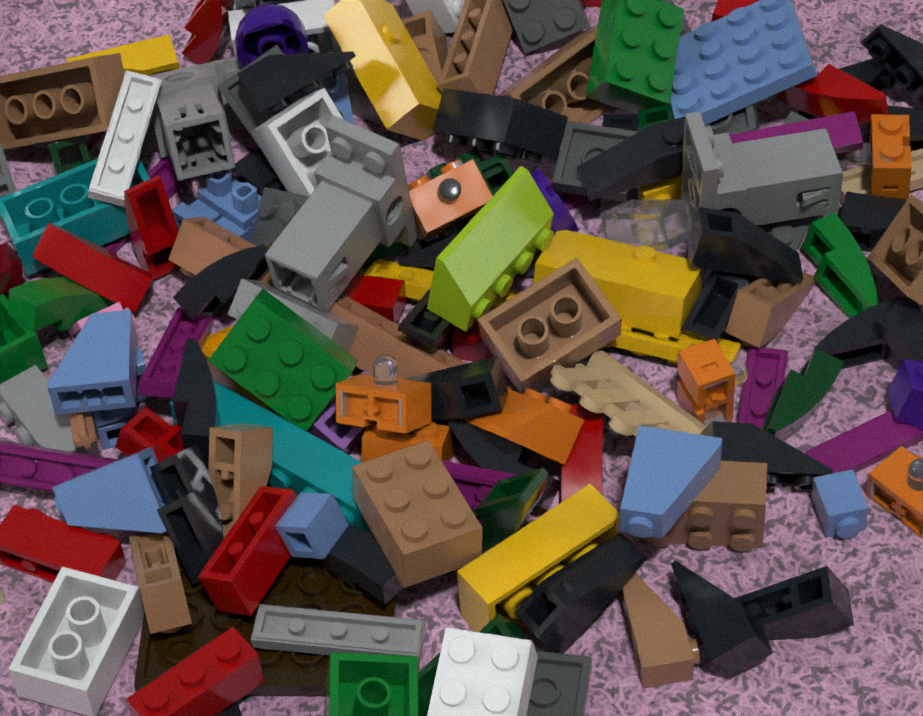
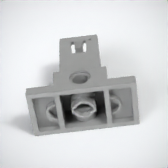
(194, 118)
(760, 177)
(356, 205)

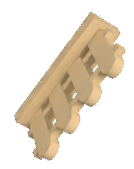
(622, 396)

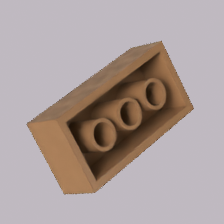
(59, 100)

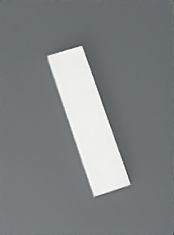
(124, 138)

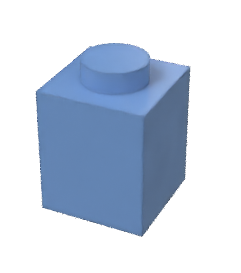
(839, 504)
(312, 525)

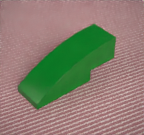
(841, 265)
(53, 302)

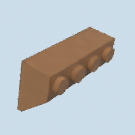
(562, 81)

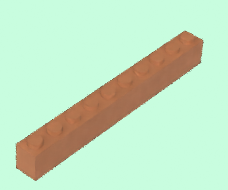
(205, 242)

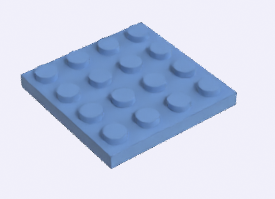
(740, 60)

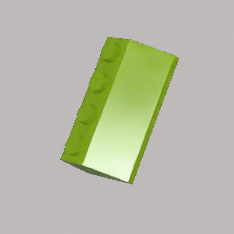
(491, 251)

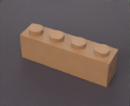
(477, 47)

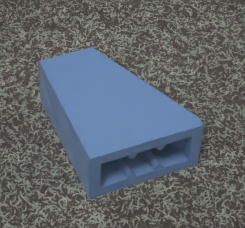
(98, 367)
(665, 478)
(114, 496)

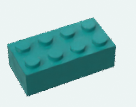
(66, 204)

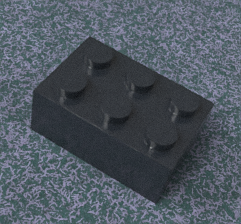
(500, 125)

